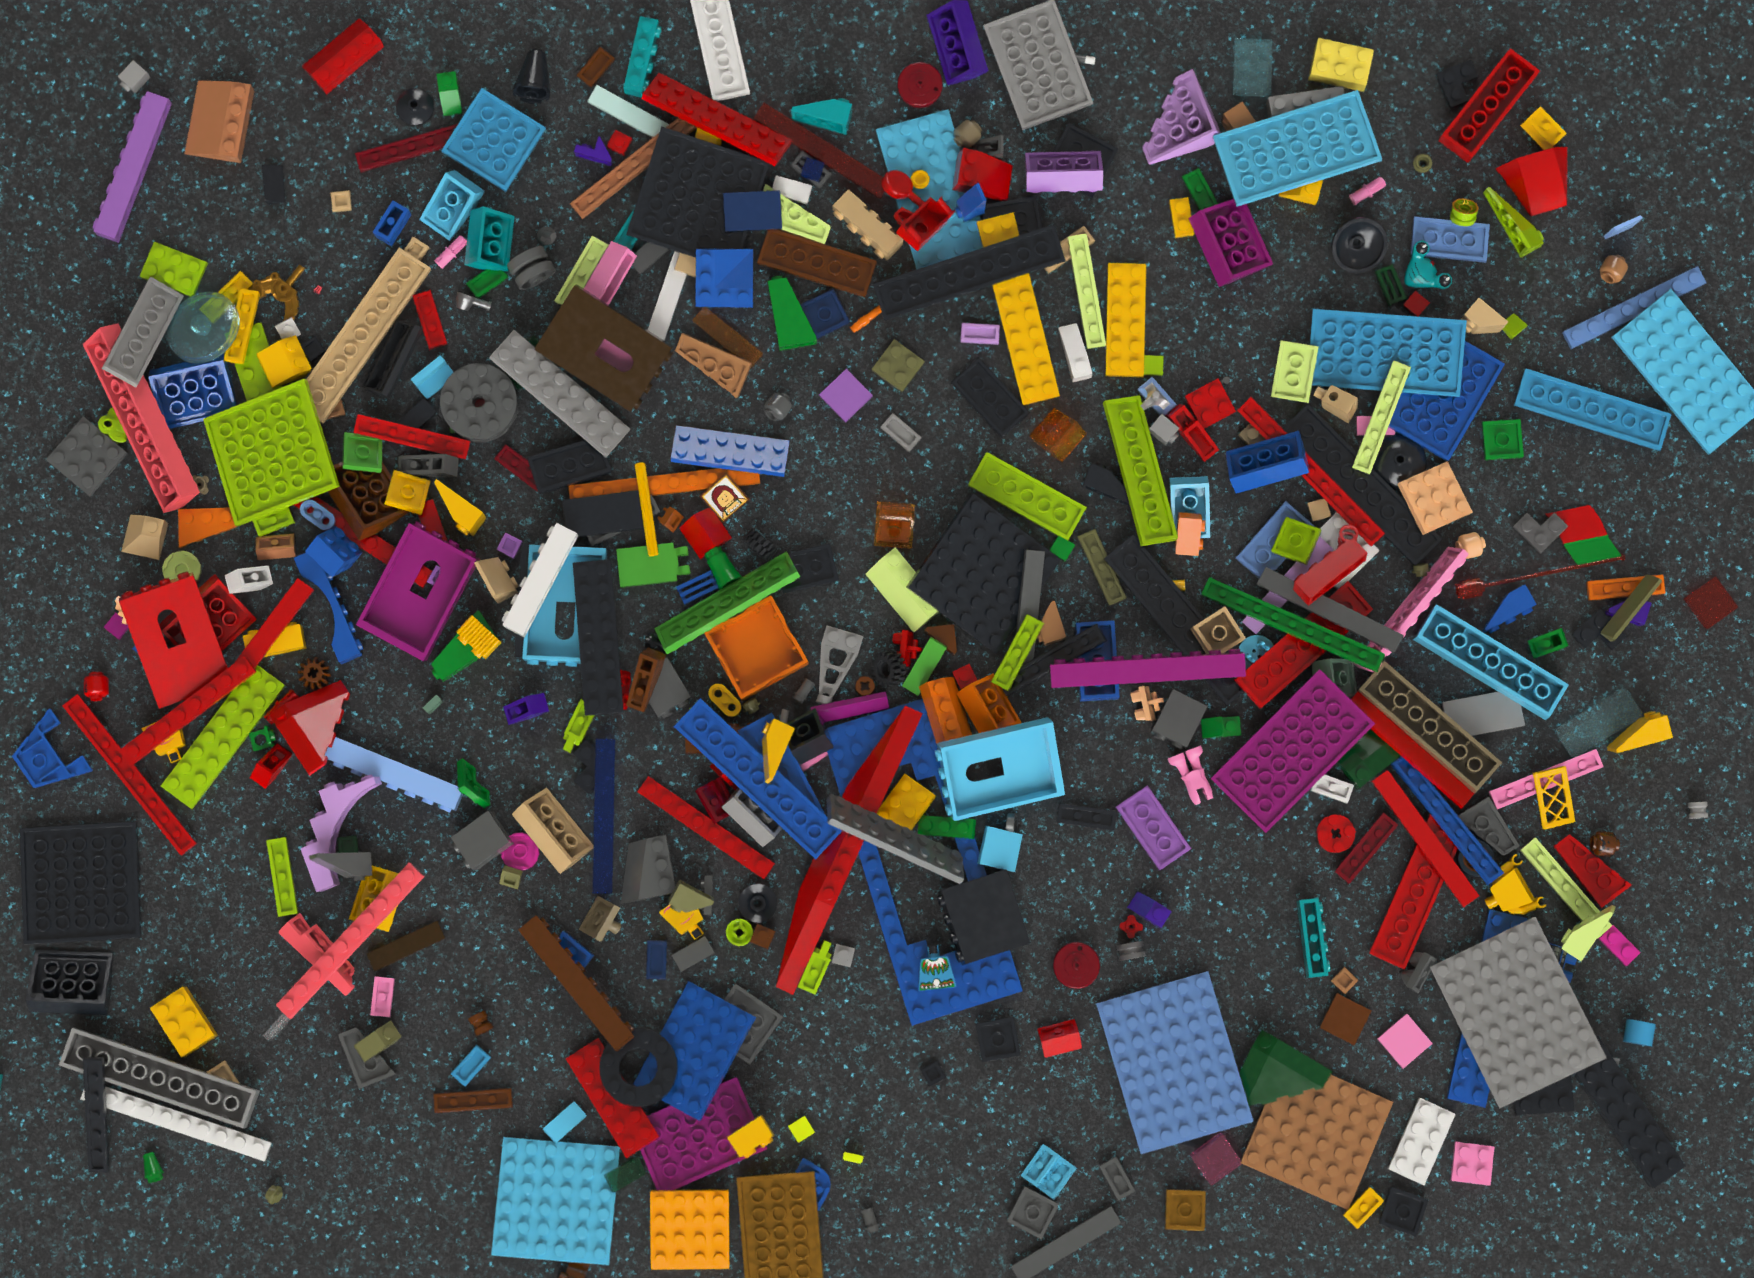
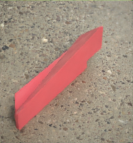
(312, 945)

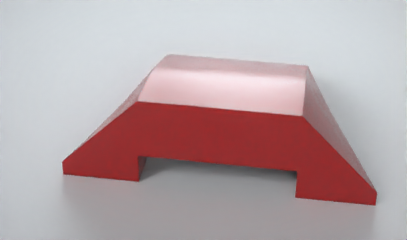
(1538, 179)

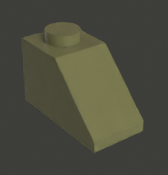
(688, 898)
(377, 1041)

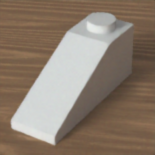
(1075, 352)

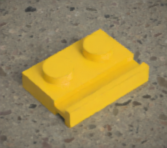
(1543, 129)

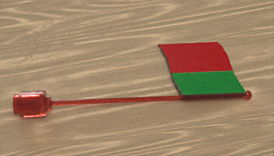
(1583, 540)

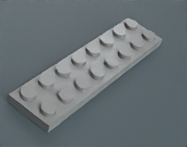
(559, 393)

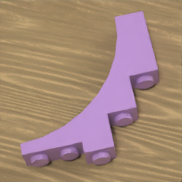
(326, 826)

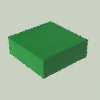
(1062, 548)

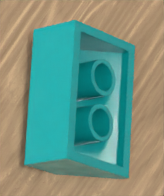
(489, 239)

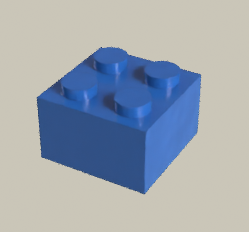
(334, 551)

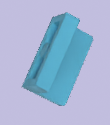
(432, 377)

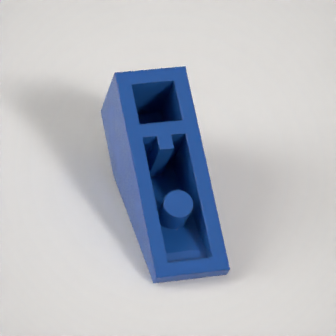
(971, 204)

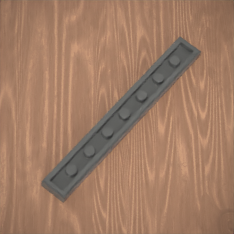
(1333, 612)

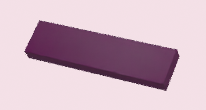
(853, 707)

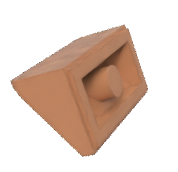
(275, 546)

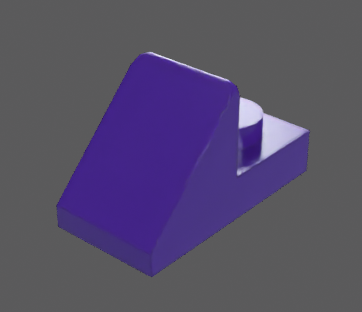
(597, 155)

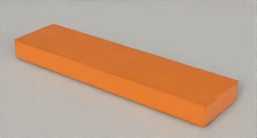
(1618, 587)

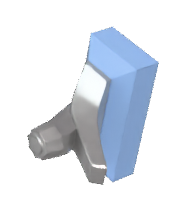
(1156, 397)

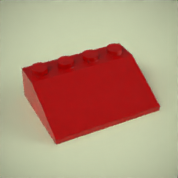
(225, 611)

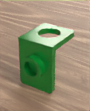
(270, 738)

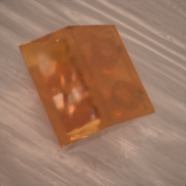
(1058, 434)

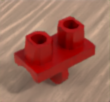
(908, 647)

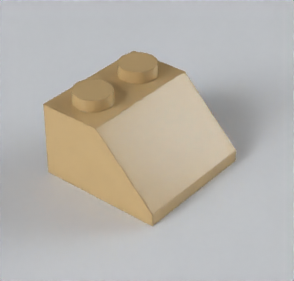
(1483, 319)

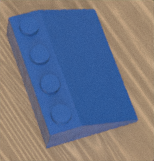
(192, 391)

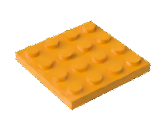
(689, 1229)

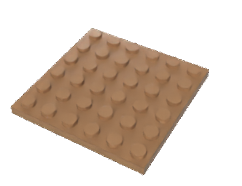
(1319, 1139)

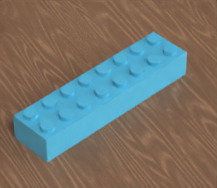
(1491, 662)

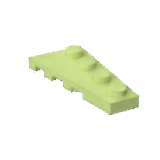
(800, 222)

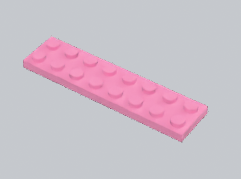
(1422, 594)

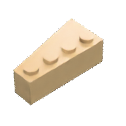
(867, 225)

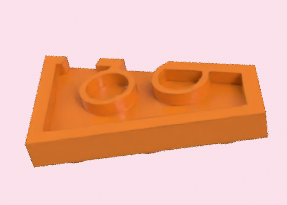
(202, 523)

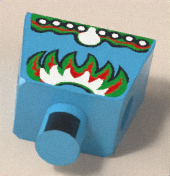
(935, 971)

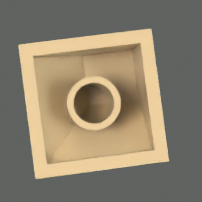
(145, 536)

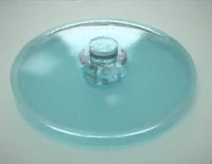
(203, 327)

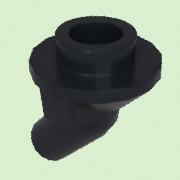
(652, 642)

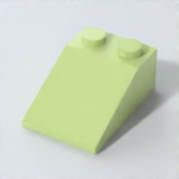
(1583, 935)

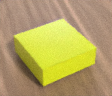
(801, 1129)
(853, 1157)

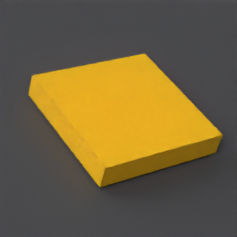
(407, 492)

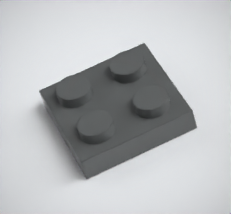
(1032, 1212)

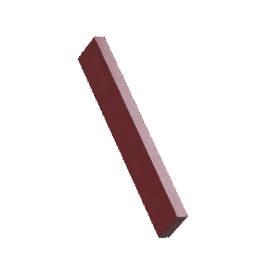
(404, 149)

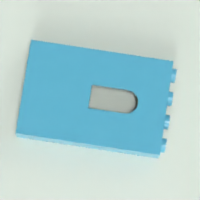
(541, 641)
(1028, 765)

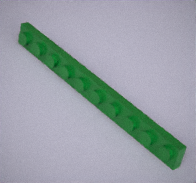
(1293, 624)

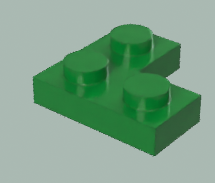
(467, 784)

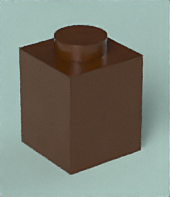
(762, 936)

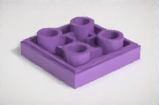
(846, 395)

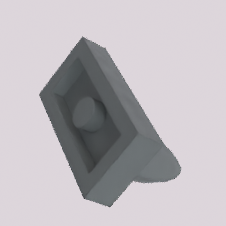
(1415, 978)

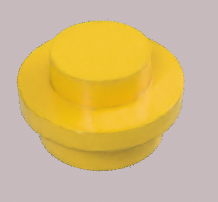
(920, 179)

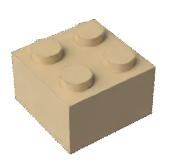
(1218, 632)

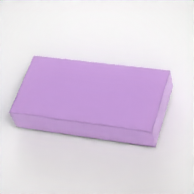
(980, 333)

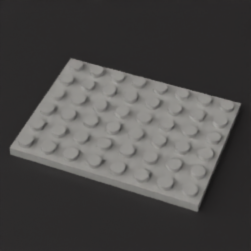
(1517, 1012)

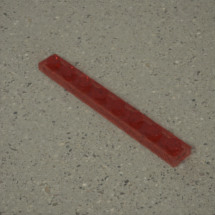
(821, 150)

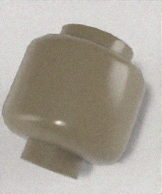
(967, 133)

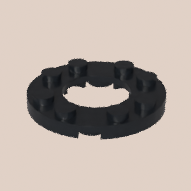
(640, 1095)

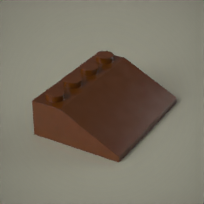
(363, 499)

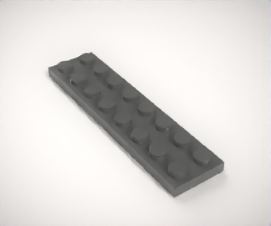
(895, 838)

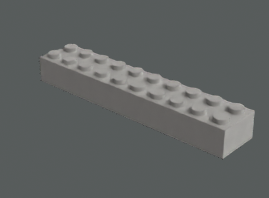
(163, 1078)

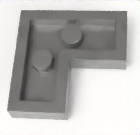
(1540, 536)

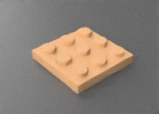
(1434, 498)

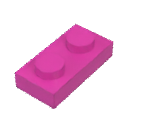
(1619, 945)

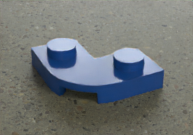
(822, 1179)

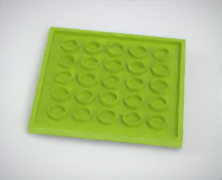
(271, 452)

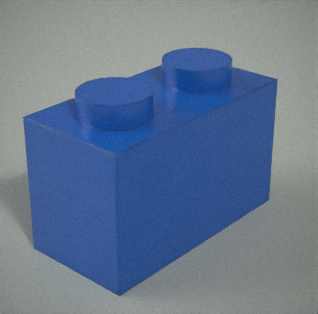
(392, 223)

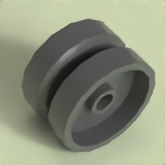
(531, 267)

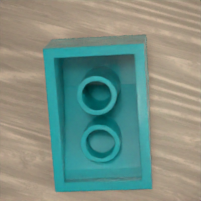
(826, 114)

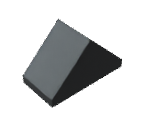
(992, 146)

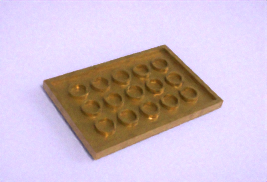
(780, 1226)

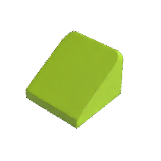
(1514, 326)

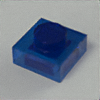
(812, 169)

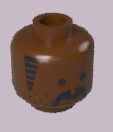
(1604, 843)

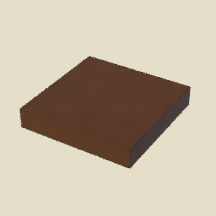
(1345, 1019)

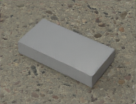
(900, 432)

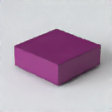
(116, 626)

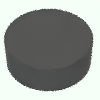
(1010, 822)

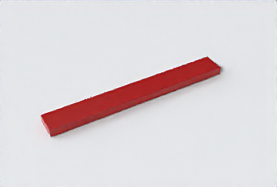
(1414, 753)
(1425, 838)

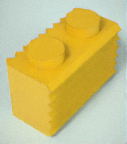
(478, 637)

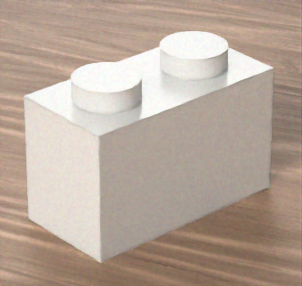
(248, 579)

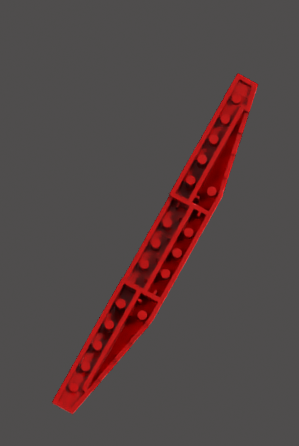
(831, 868)

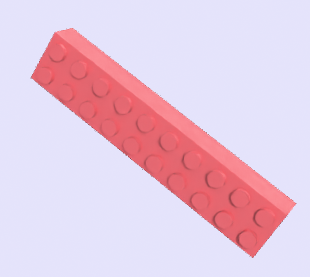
(144, 427)

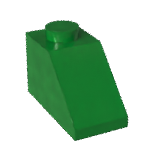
(449, 93)

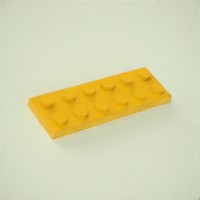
(1125, 320)

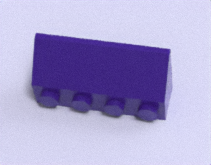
(957, 42)

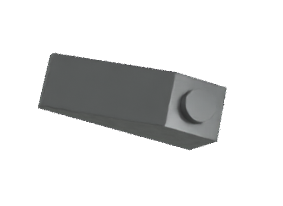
(429, 465)
(349, 865)

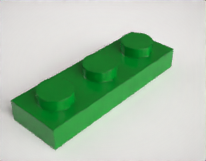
(946, 827)

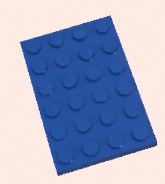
(1442, 421)
(705, 1039)

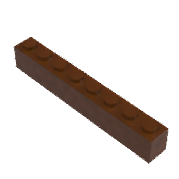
(576, 983)

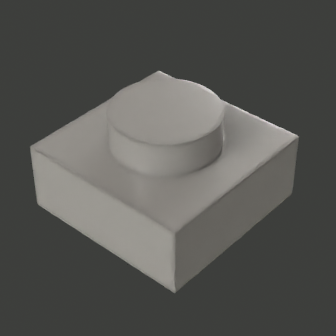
(843, 955)

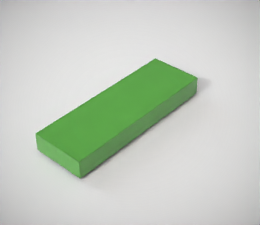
(924, 665)

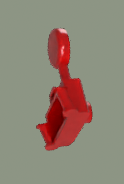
(926, 221)

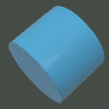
(1639, 1032)

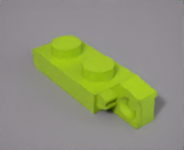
(577, 727)
(815, 968)

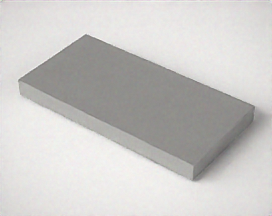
(1485, 713)

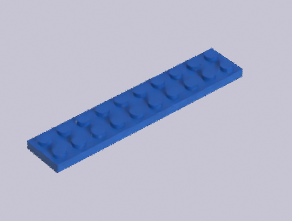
(746, 770)
(1467, 1080)

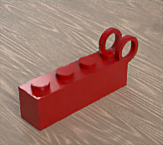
(1332, 568)

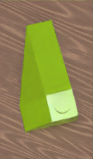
(1519, 230)

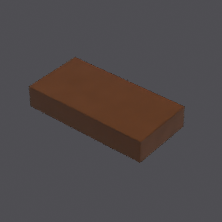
(595, 67)

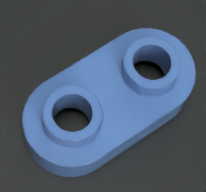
(318, 515)

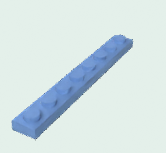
(1631, 308)

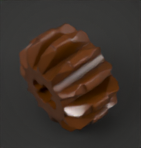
(308, 671)

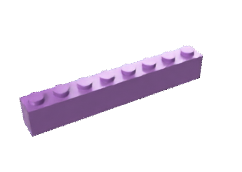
(132, 167)

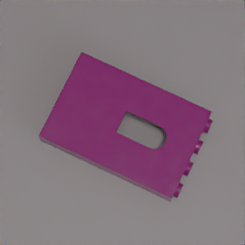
(404, 616)

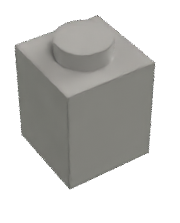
(133, 77)
(1164, 430)

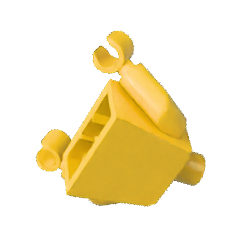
(1512, 891)

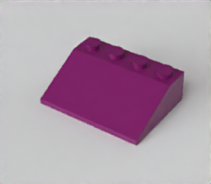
(1230, 241)

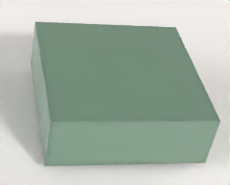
(433, 704)

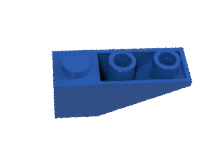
(1512, 605)

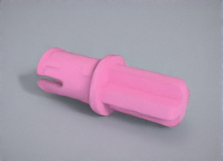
(1367, 190)
(451, 251)

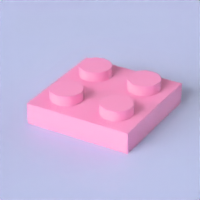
(1472, 1163)

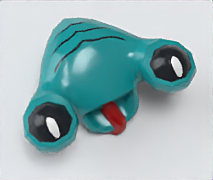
(1422, 271)

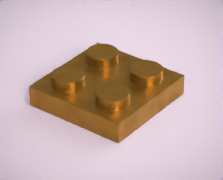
(1185, 1210)

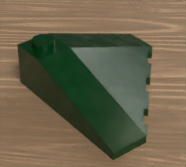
(1366, 759)
(1278, 1071)

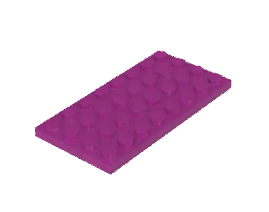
(1292, 750)

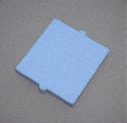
(1623, 227)

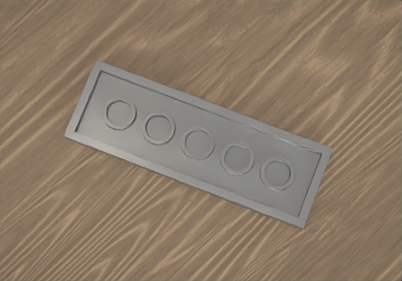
(142, 332)

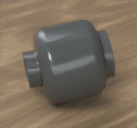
(777, 406)

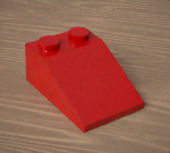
(981, 168)

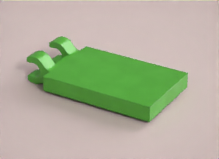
(640, 569)

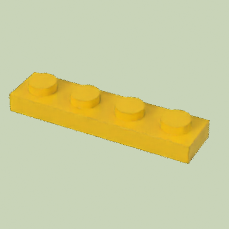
(246, 307)

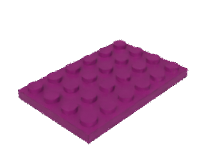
(694, 1147)

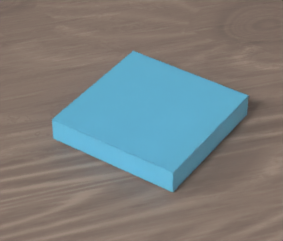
(1000, 849)

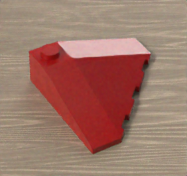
(310, 722)

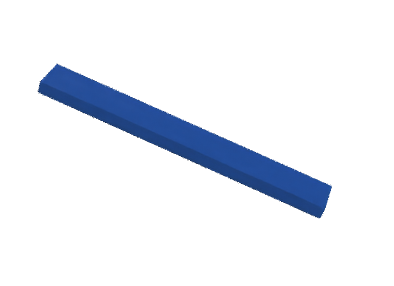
(1448, 821)

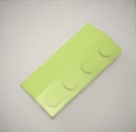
(891, 577)

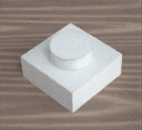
(287, 328)

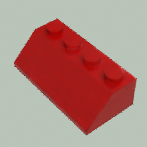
(343, 55)

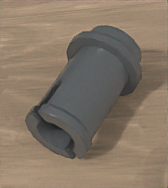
(803, 691)
(870, 1220)

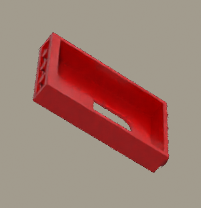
(186, 667)

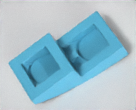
(564, 1122)

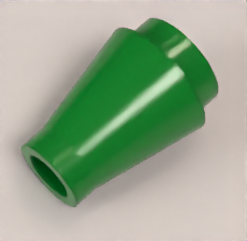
(152, 1168)

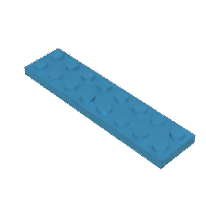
(1592, 409)

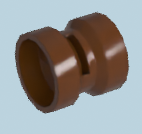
(480, 1023)

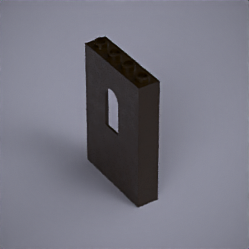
(579, 332)

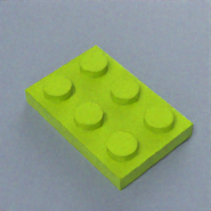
(174, 269)

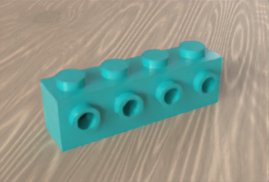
(641, 57)
(1312, 938)

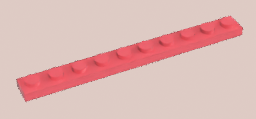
(350, 940)

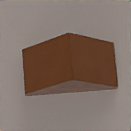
(945, 635)

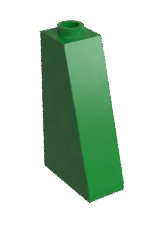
(790, 321)
(456, 655)

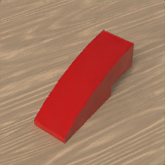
(1192, 432)

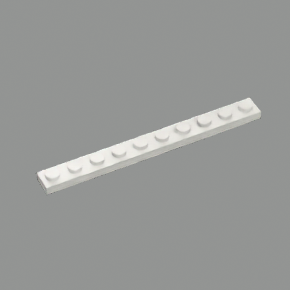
(186, 1124)

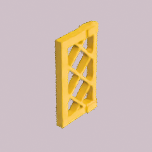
(1567, 803)

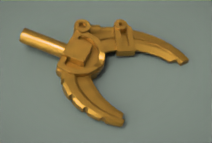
(281, 290)

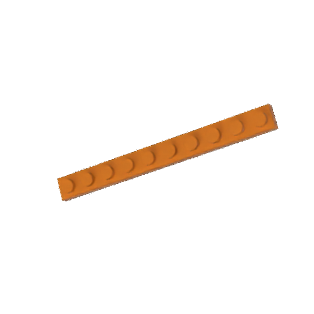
(665, 483)

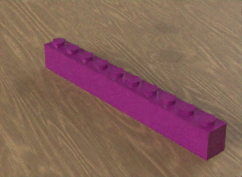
(1148, 669)

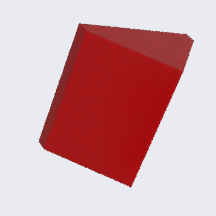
(704, 532)

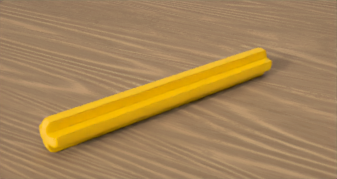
(646, 509)

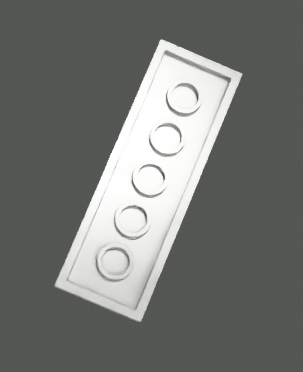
(720, 49)

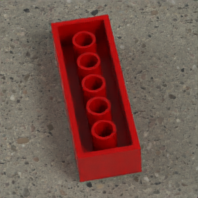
(1489, 105)

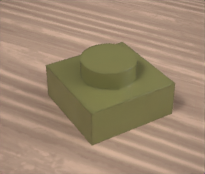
(511, 877)

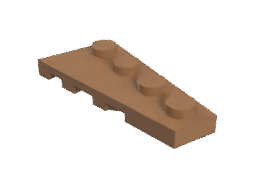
(716, 363)

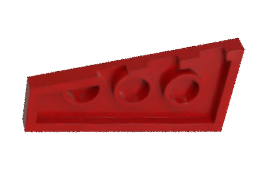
(1595, 876)

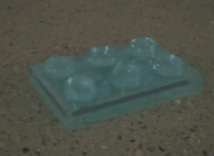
(1252, 67)

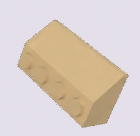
(553, 830)

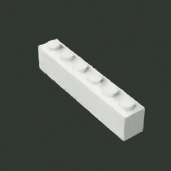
(540, 579)

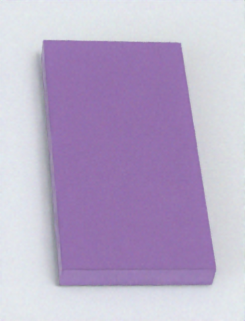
(1153, 827)

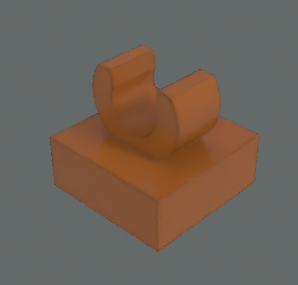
(670, 519)

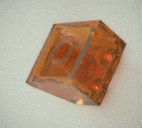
(894, 524)

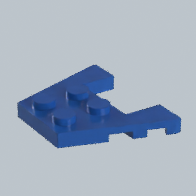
(40, 760)

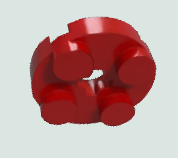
(1345, 829)

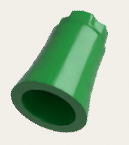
(721, 567)

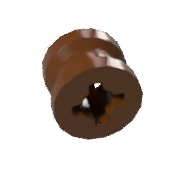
(864, 689)

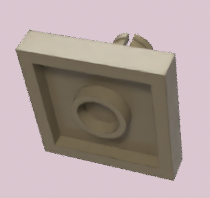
(600, 919)

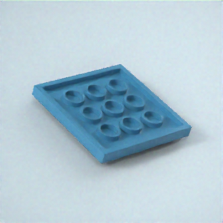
(493, 139)

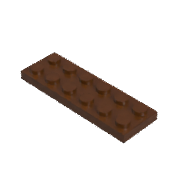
(817, 262)

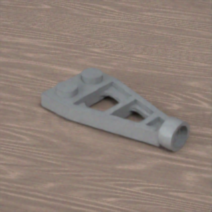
(842, 641)

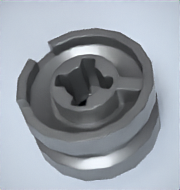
(1130, 950)

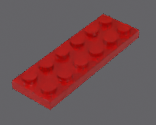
(626, 1123)

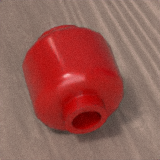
(96, 686)

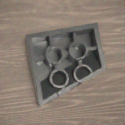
(648, 870)

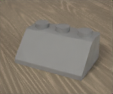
(751, 817)

